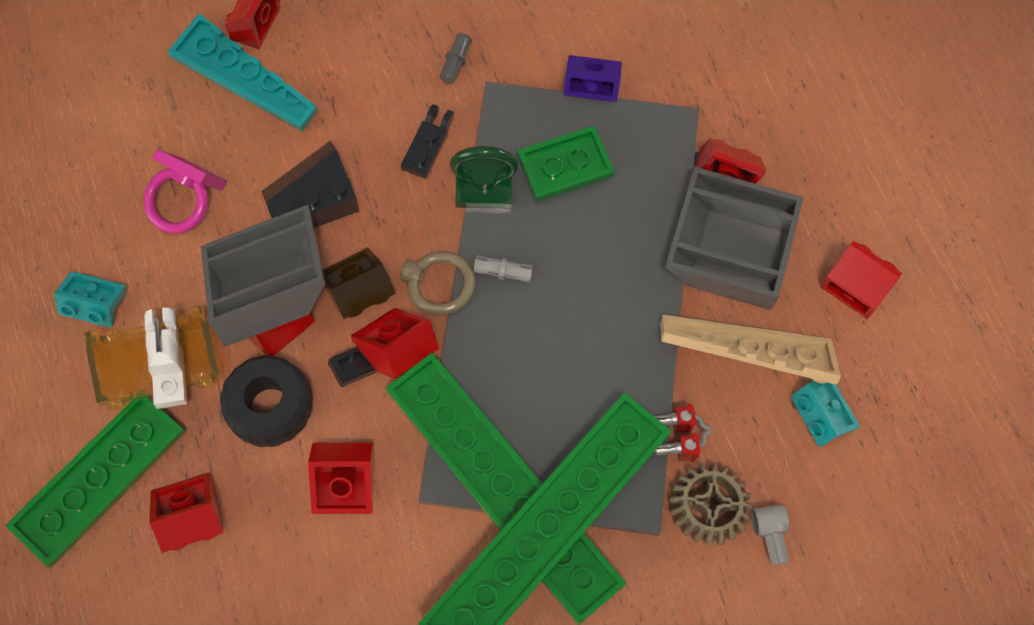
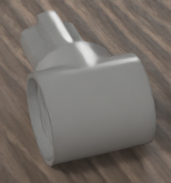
(771, 523)

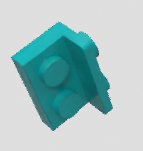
(89, 298)
(824, 412)

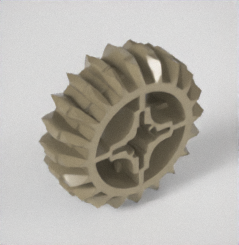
(724, 504)

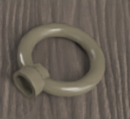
(414, 272)

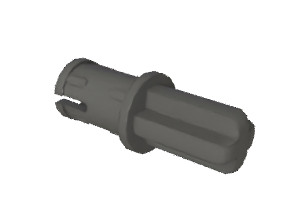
(455, 58)

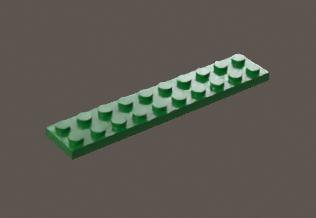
(496, 477)
(552, 519)

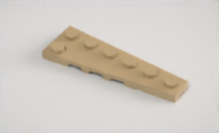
(777, 350)

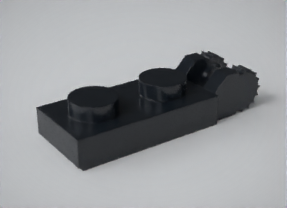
(427, 143)

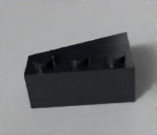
(317, 183)

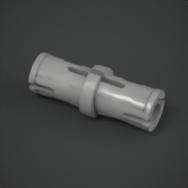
(503, 268)

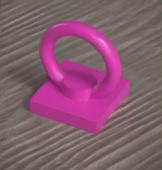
(188, 175)

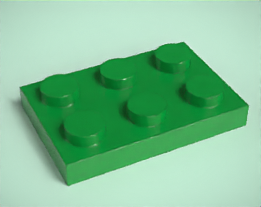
(565, 163)

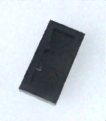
(350, 367)

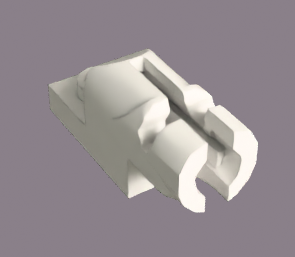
(165, 360)

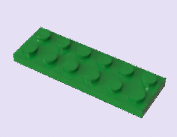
(94, 480)

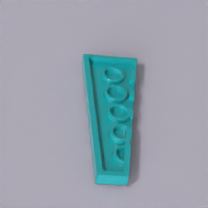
(224, 62)

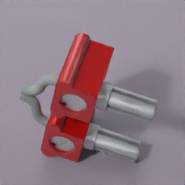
(684, 421)

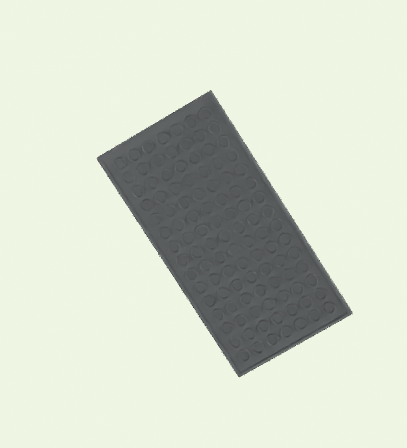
(587, 326)

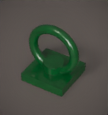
(483, 177)

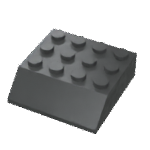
(734, 238)
(262, 276)

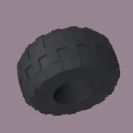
(278, 424)

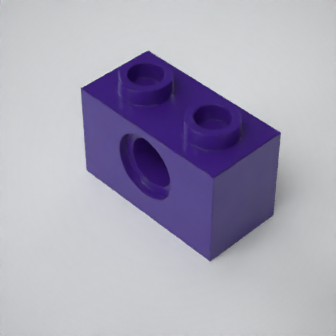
(592, 78)

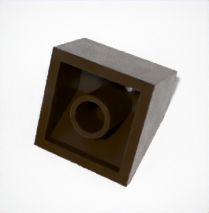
(357, 283)

